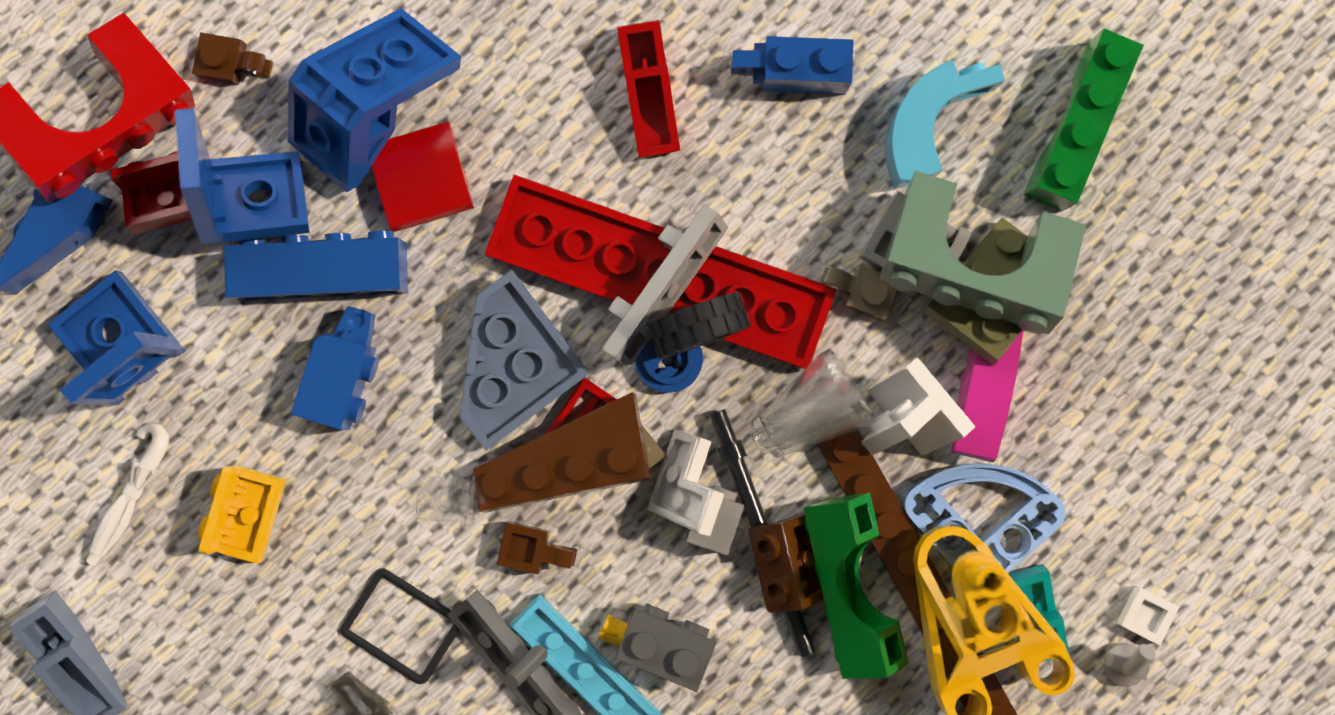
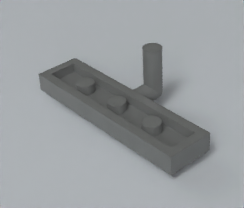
(510, 658)

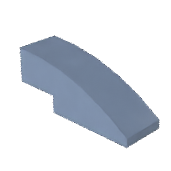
(67, 658)

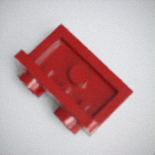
(151, 193)

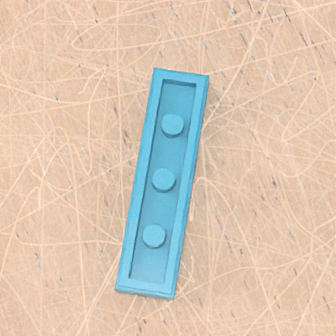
(580, 662)

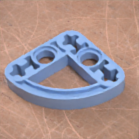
(972, 472)

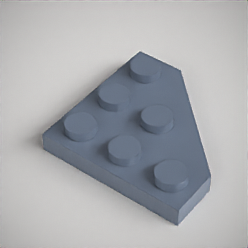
(513, 362)

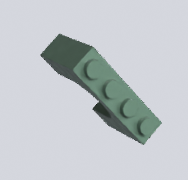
(924, 263)

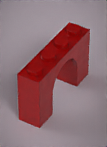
(62, 159)

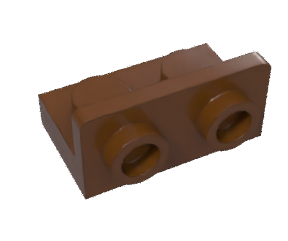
(786, 564)

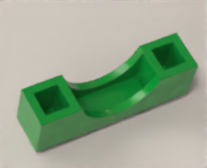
(1088, 116)
(863, 637)

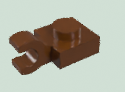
(226, 58)
(528, 547)

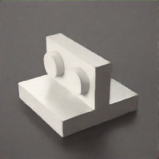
(916, 411)

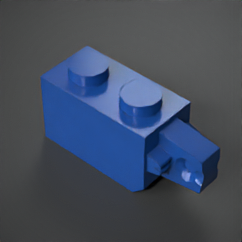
(798, 65)
(338, 373)

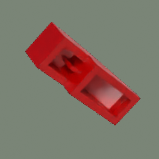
(648, 88)

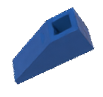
(50, 235)

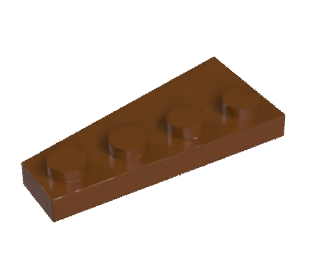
(577, 458)

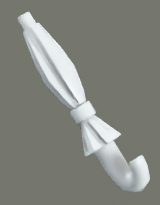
(142, 473)

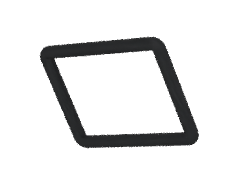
(381, 655)

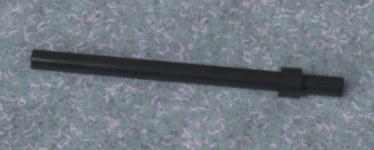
(732, 453)

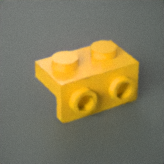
(241, 513)

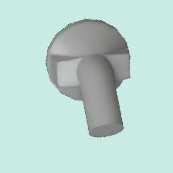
(1128, 664)

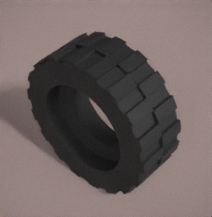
(698, 325)

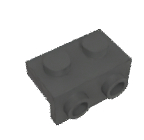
(666, 648)

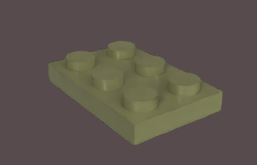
(995, 256)

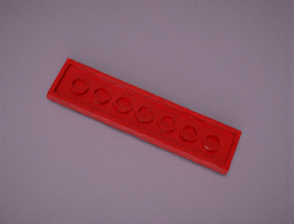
(620, 253)

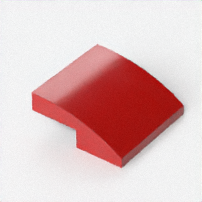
(421, 177)

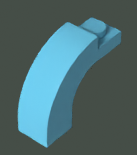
(910, 131)

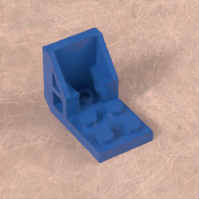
(350, 92)

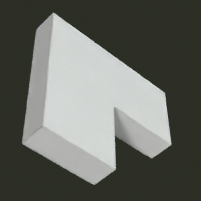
(677, 489)

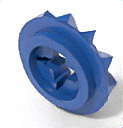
(670, 379)

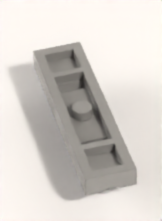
(666, 286)

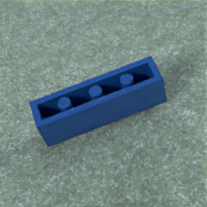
(316, 267)

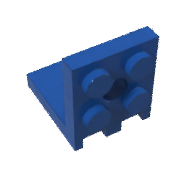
(220, 189)
(118, 365)

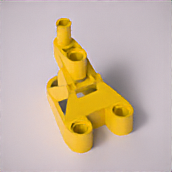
(978, 586)

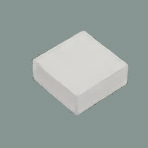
(1147, 615)

